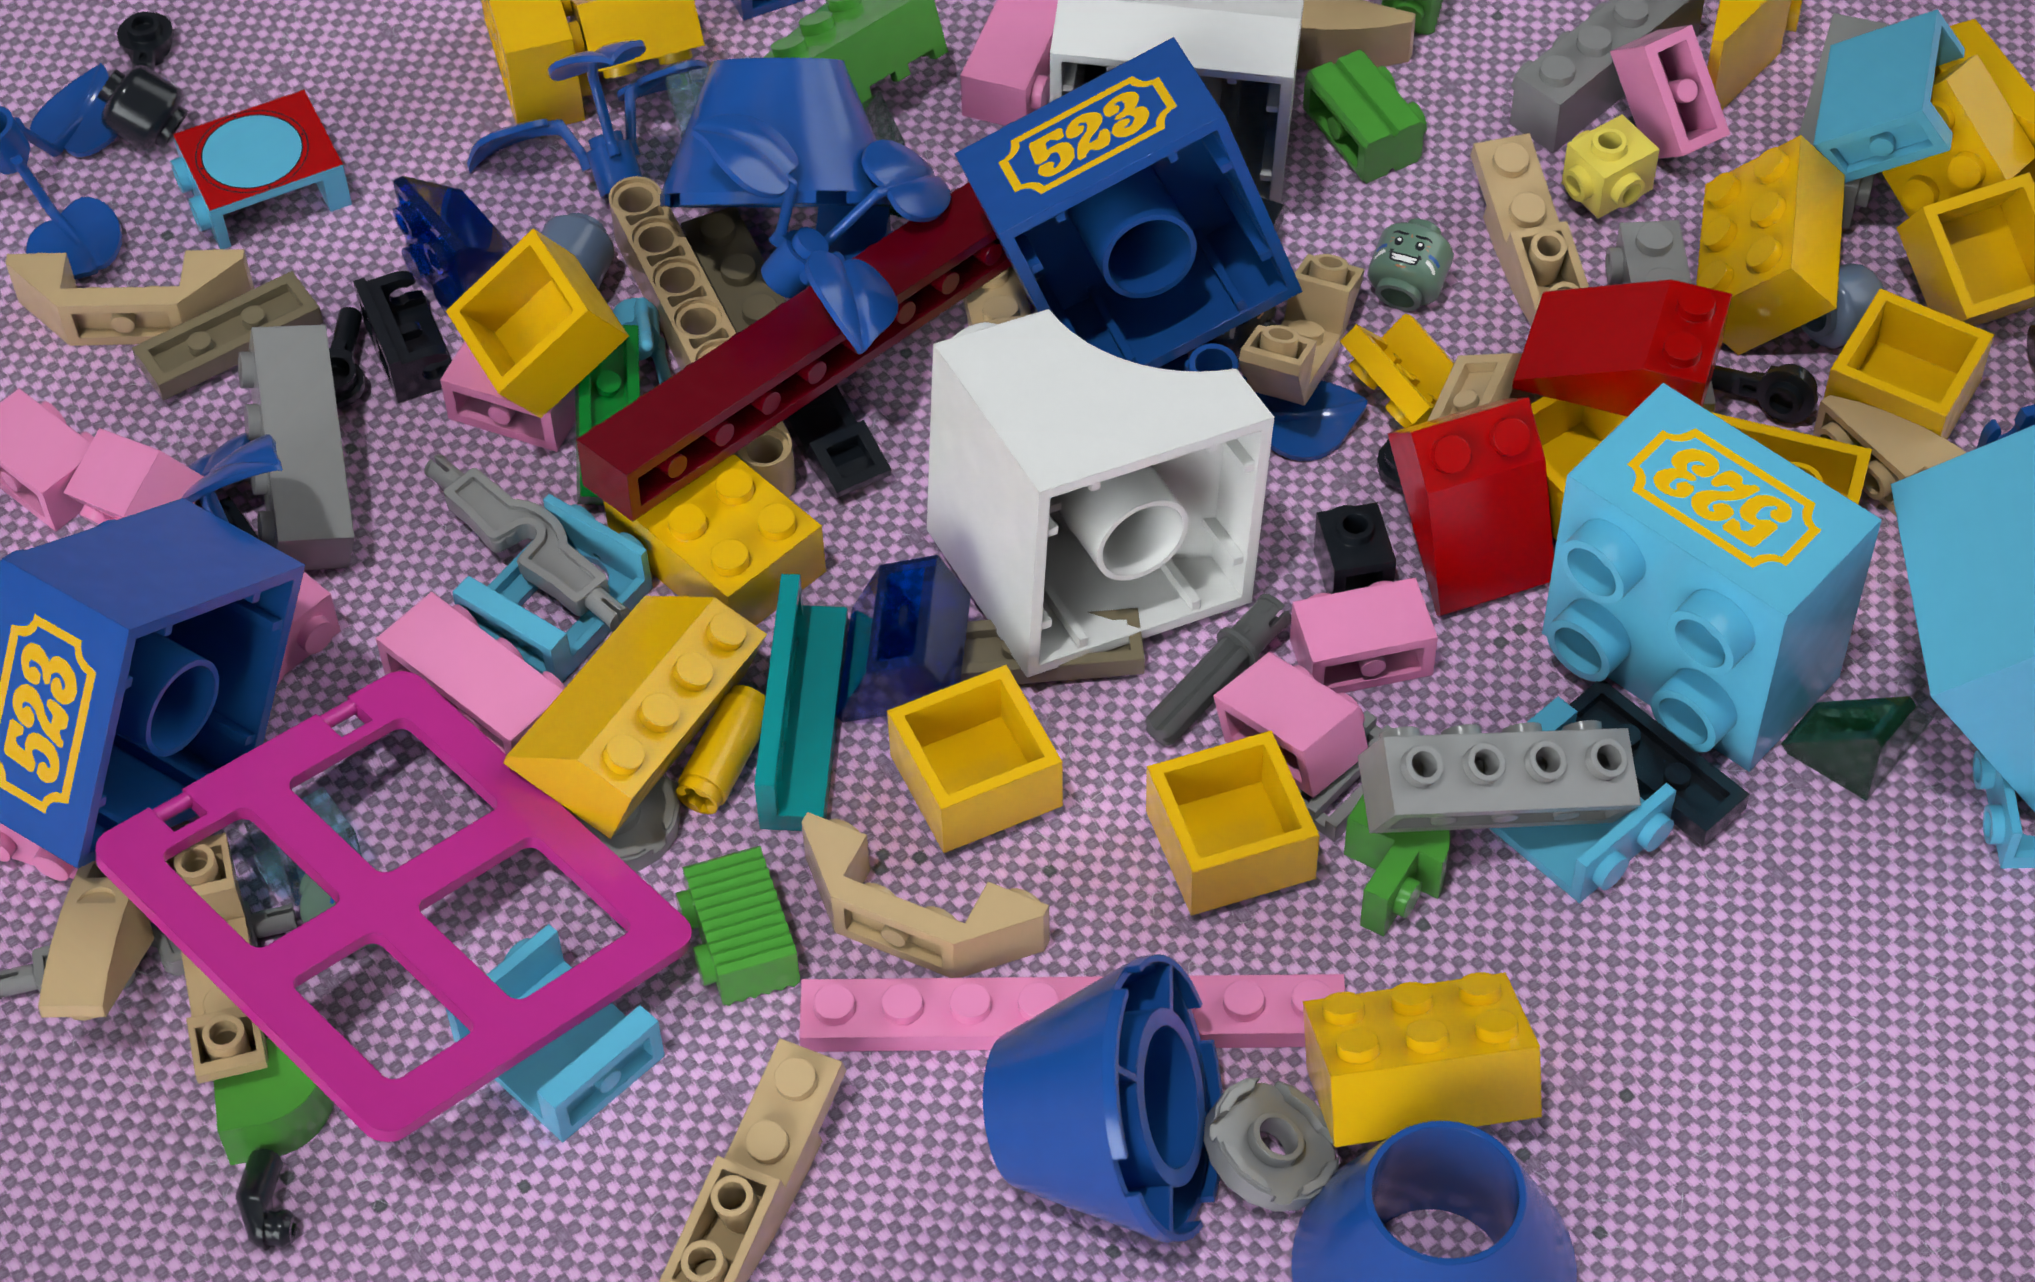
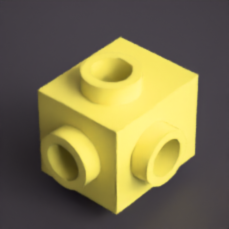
(1609, 166)

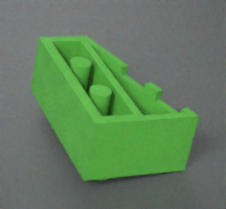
(869, 37)

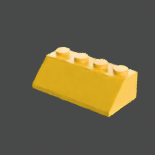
(636, 706)

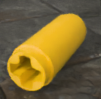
(722, 750)

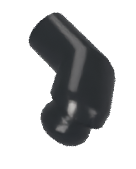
(254, 1198)

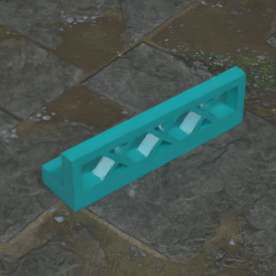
(800, 710)

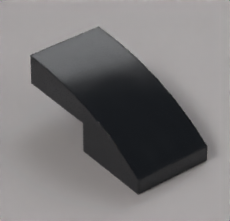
(836, 444)

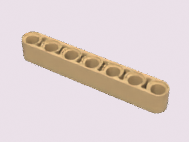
(686, 303)

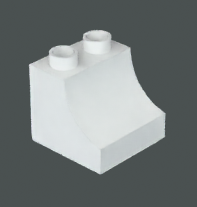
(1236, 46)
(1090, 487)

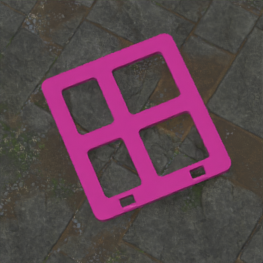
(388, 905)

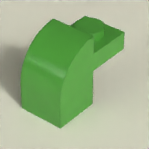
(1403, 868)
(269, 1108)

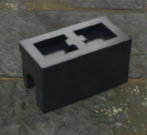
(403, 335)

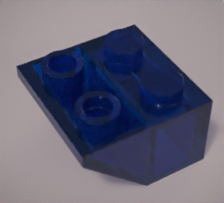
(445, 237)
(903, 638)

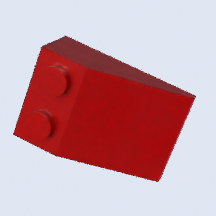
(1623, 342)
(1477, 502)

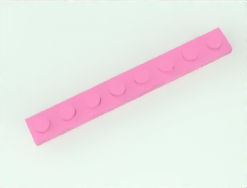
(977, 1011)

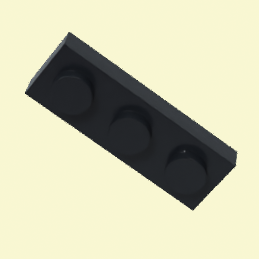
(1704, 795)

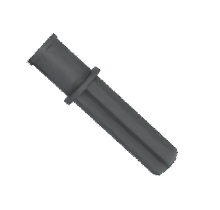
(1233, 653)

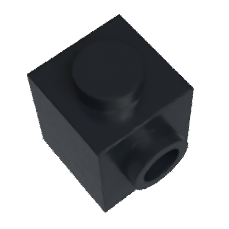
(1353, 548)

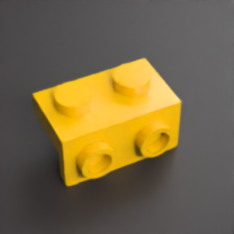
(1403, 364)

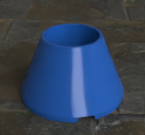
(805, 102)
(1110, 1102)
(1434, 1169)

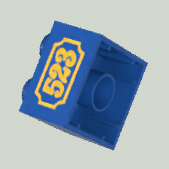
(1133, 212)
(133, 668)

